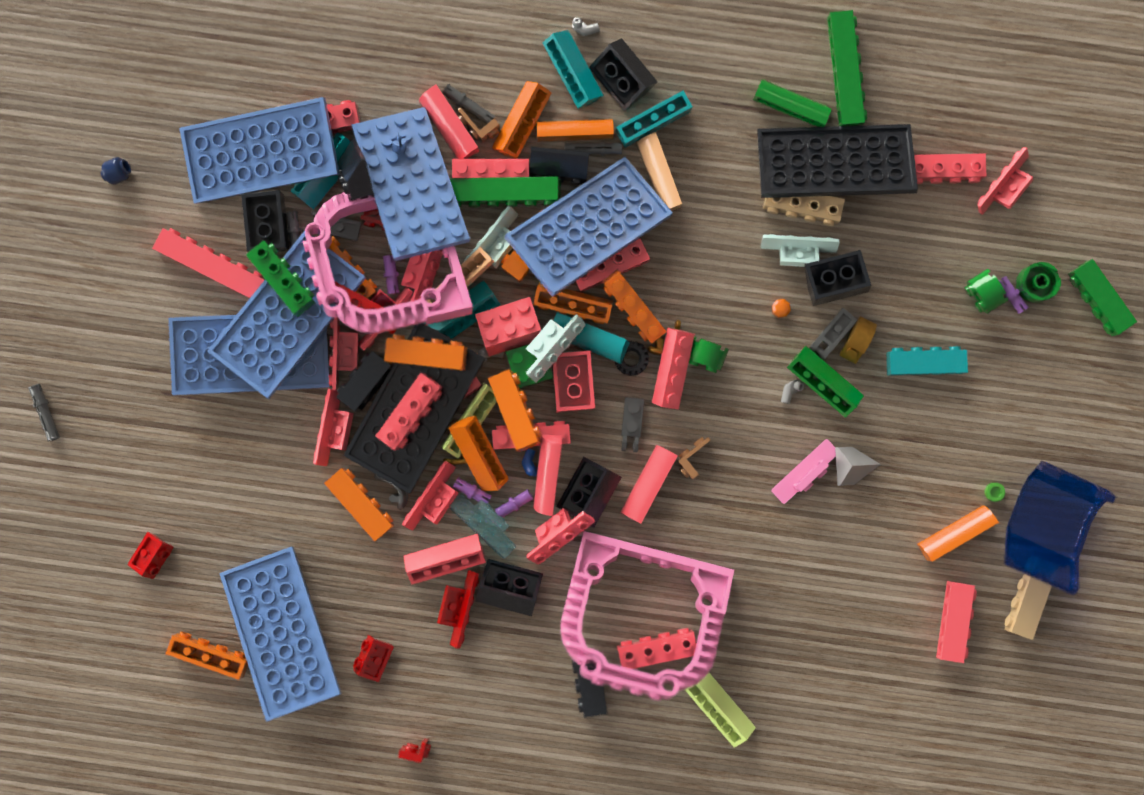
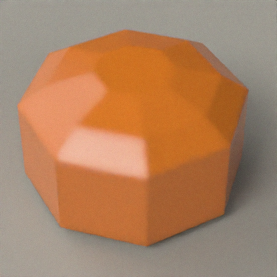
(781, 308)

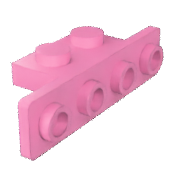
(805, 472)

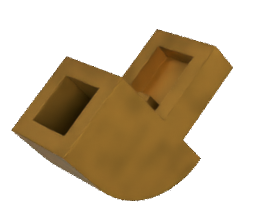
(859, 340)

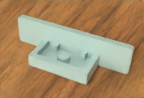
(494, 240)
(799, 250)
(550, 344)

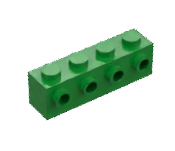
(280, 278)
(1102, 298)
(825, 381)

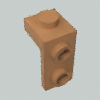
(488, 131)
(687, 469)

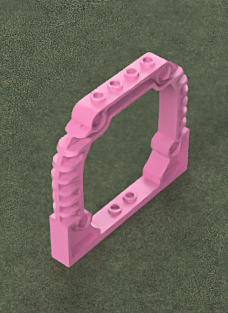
(450, 297)
(711, 583)

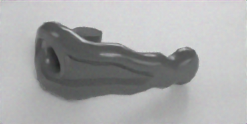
(401, 498)

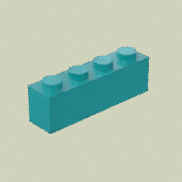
(654, 119)
(927, 362)

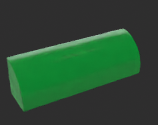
(792, 104)

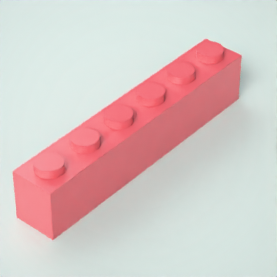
(205, 262)

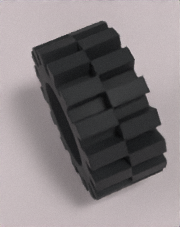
(640, 366)

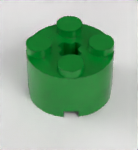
(1047, 278)
(986, 291)
(708, 355)

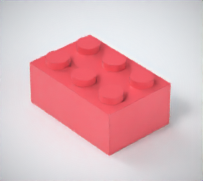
(508, 326)
(574, 382)

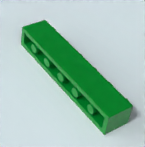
(846, 68)
(506, 191)

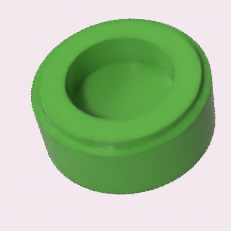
(994, 492)

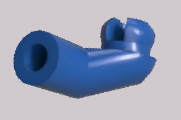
(528, 464)

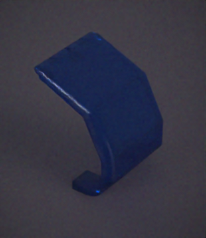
(1052, 525)

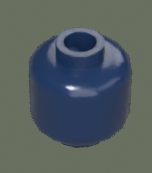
(115, 170)

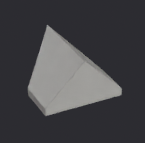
(852, 465)

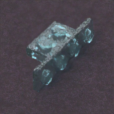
(484, 523)

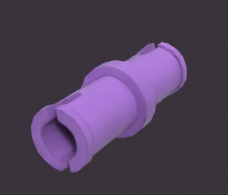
(391, 275)
(1013, 295)
(471, 490)
(514, 503)

